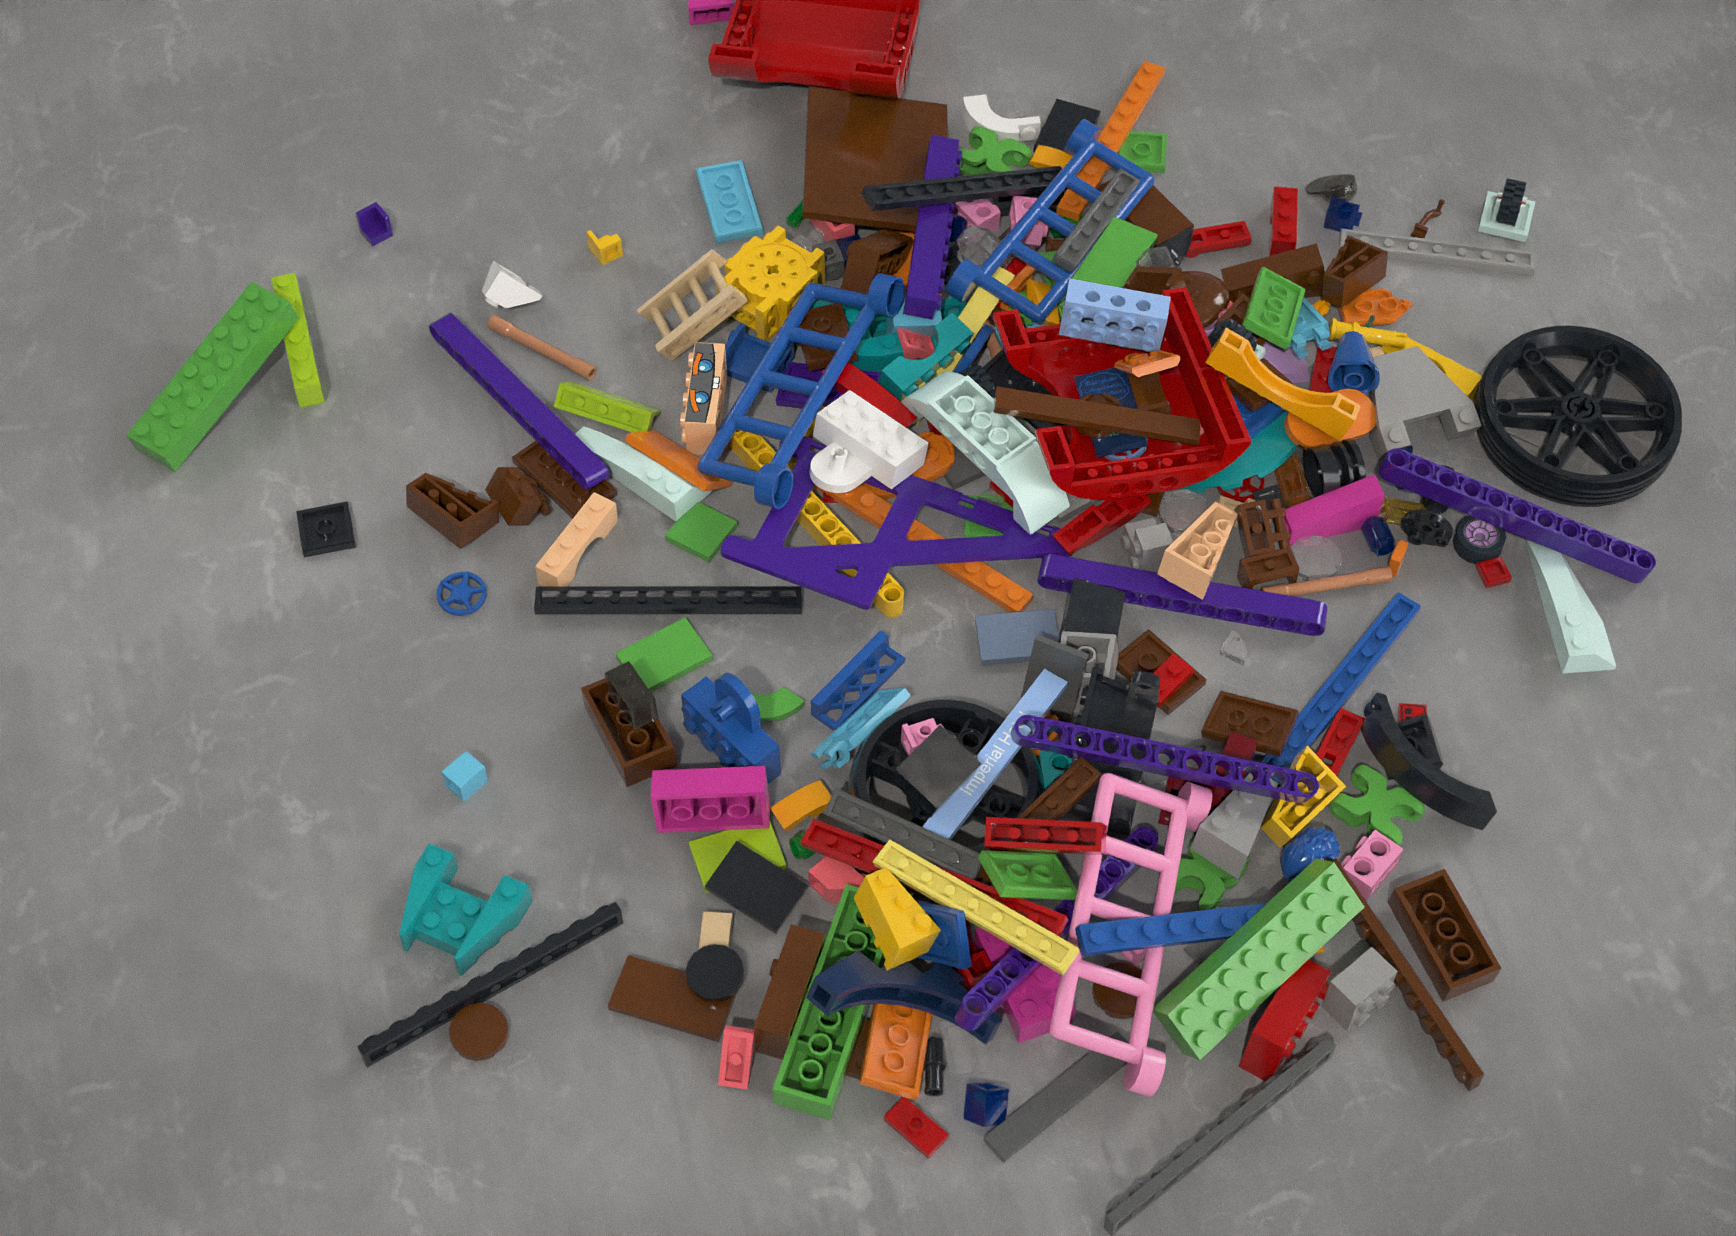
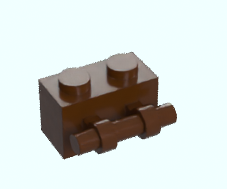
(517, 496)
(1256, 528)

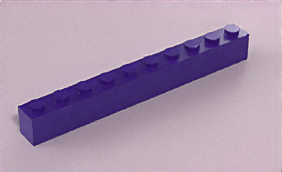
(932, 234)

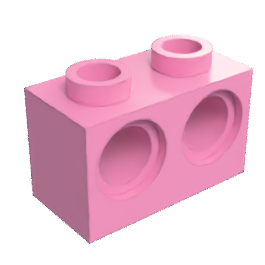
(1018, 208)
(979, 213)
(1374, 866)

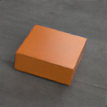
(1398, 557)

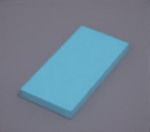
(729, 201)

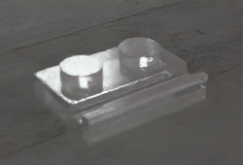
(964, 1052)

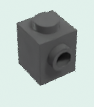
(833, 259)

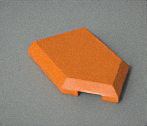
(1374, 302)
(1142, 364)

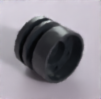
(1333, 466)

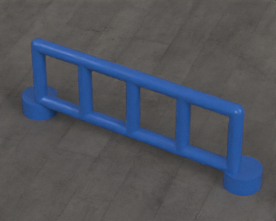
(1081, 146)
(774, 481)

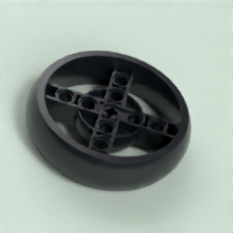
(974, 727)

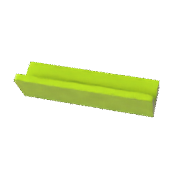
(604, 407)

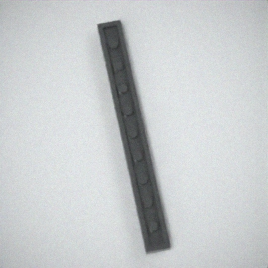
(1210, 1141)

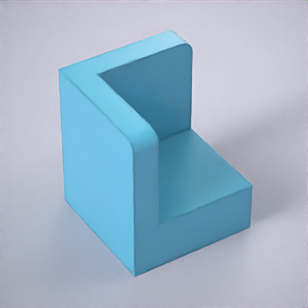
(464, 776)

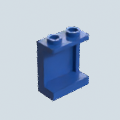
(745, 353)

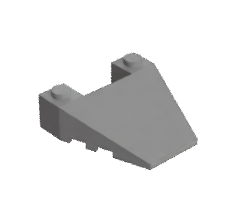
(1413, 391)

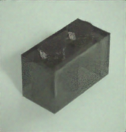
(631, 695)

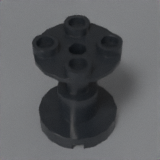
(1428, 525)

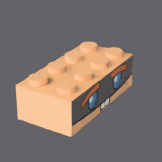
(704, 396)

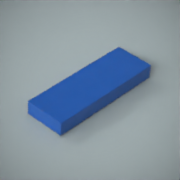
(974, 349)

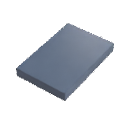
(1011, 635)

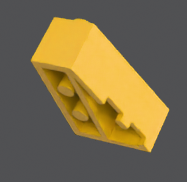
(1288, 818)
(895, 918)

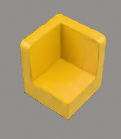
(605, 248)

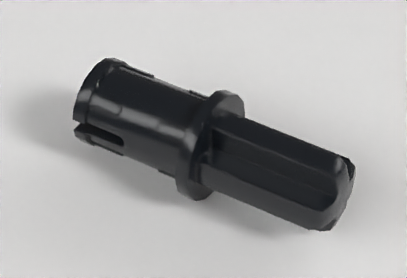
(934, 1067)

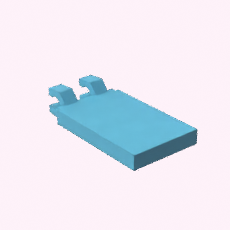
(1309, 326)
(858, 726)

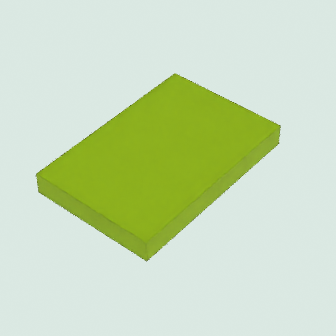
(712, 849)

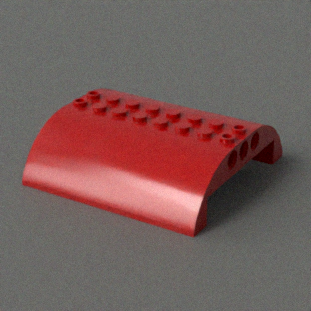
(820, 43)
(1190, 387)

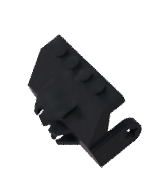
(1119, 710)

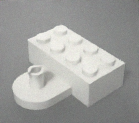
(862, 445)

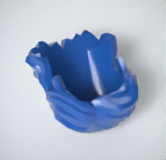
(1305, 848)

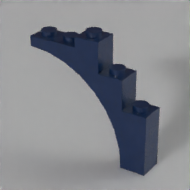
(861, 982)

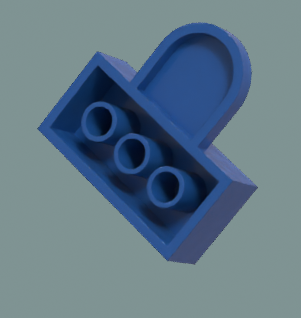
(730, 724)

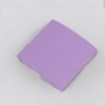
(1287, 362)

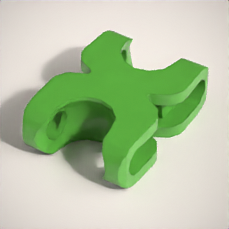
(992, 155)
(1376, 805)
(1205, 878)

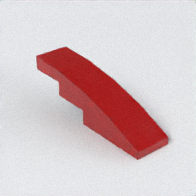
(873, 393)
(1099, 522)

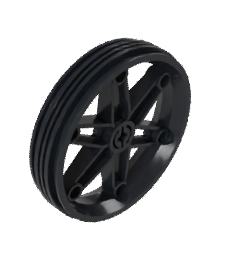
(1608, 355)

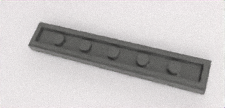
(1096, 220)
(914, 838)
(1052, 1102)

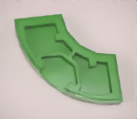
(778, 704)

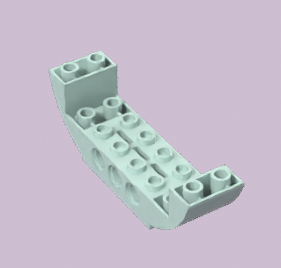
(993, 443)

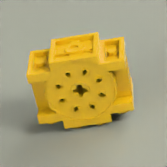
(772, 279)

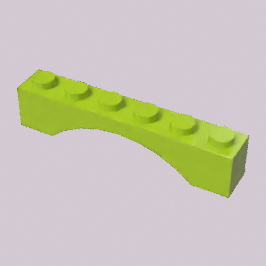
(298, 345)

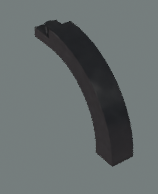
(1417, 775)

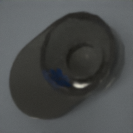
(1341, 185)

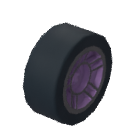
(1468, 540)

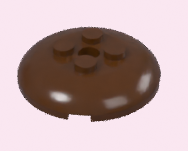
(1207, 294)

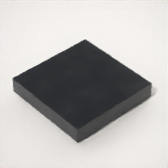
(326, 529)

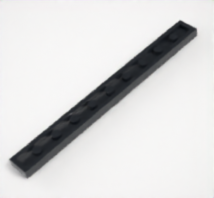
(958, 188)
(668, 600)
(489, 985)

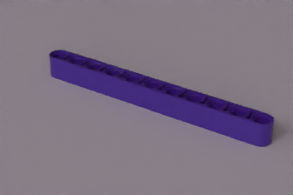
(519, 402)
(1517, 515)
(1219, 602)
(1177, 755)
(1111, 877)

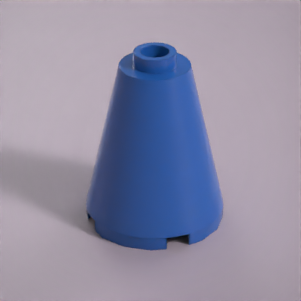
(1353, 365)

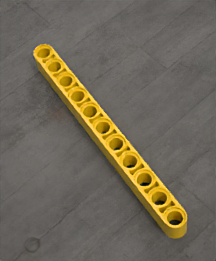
(757, 452)

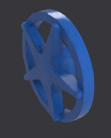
(461, 593)

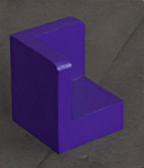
(374, 224)

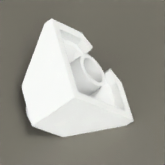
(507, 288)

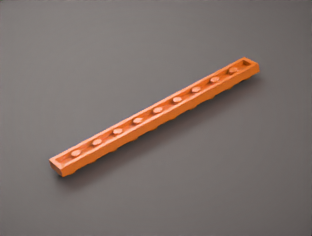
(1114, 135)
(973, 574)

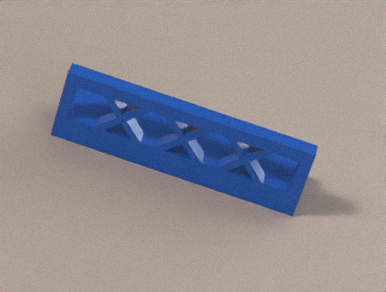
(851, 673)

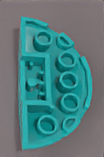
(1265, 454)

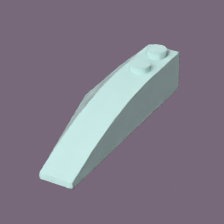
(643, 475)
(1572, 619)

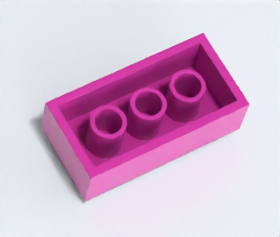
(710, 799)
(1033, 1003)

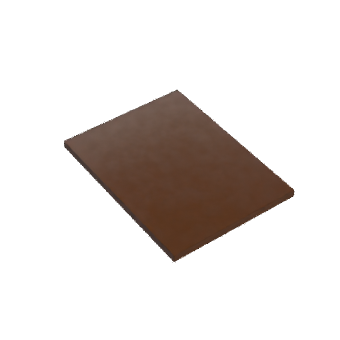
(863, 143)

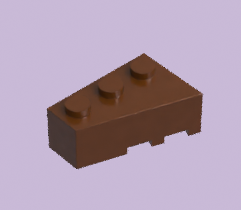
(1353, 271)
(451, 511)

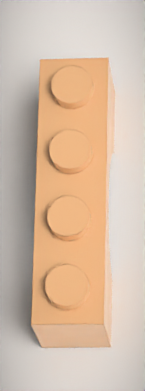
(560, 561)

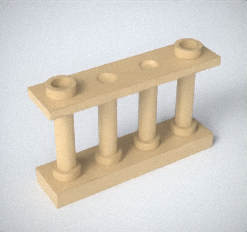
(704, 319)

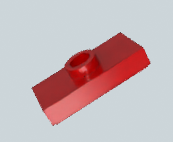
(916, 1127)

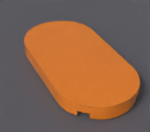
(1308, 435)
(939, 455)

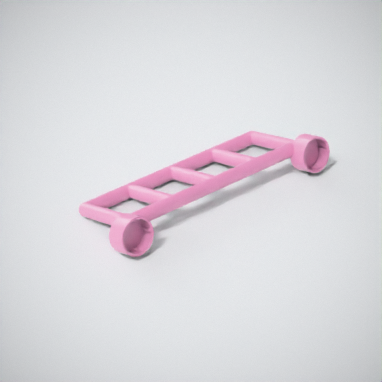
(1187, 811)

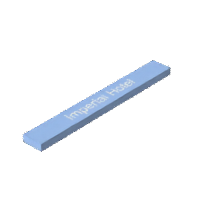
(996, 755)

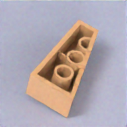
(1197, 551)

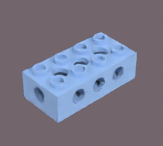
(1114, 315)

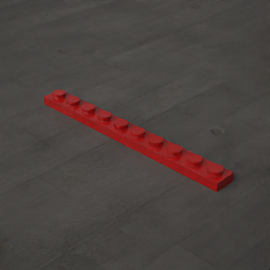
(861, 852)

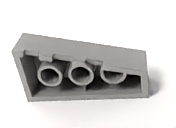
(1231, 830)

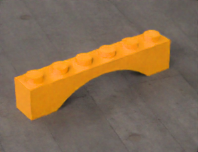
(1325, 411)

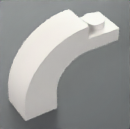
(978, 113)

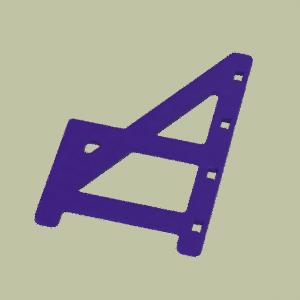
(817, 565)

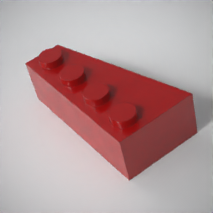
(1285, 1020)

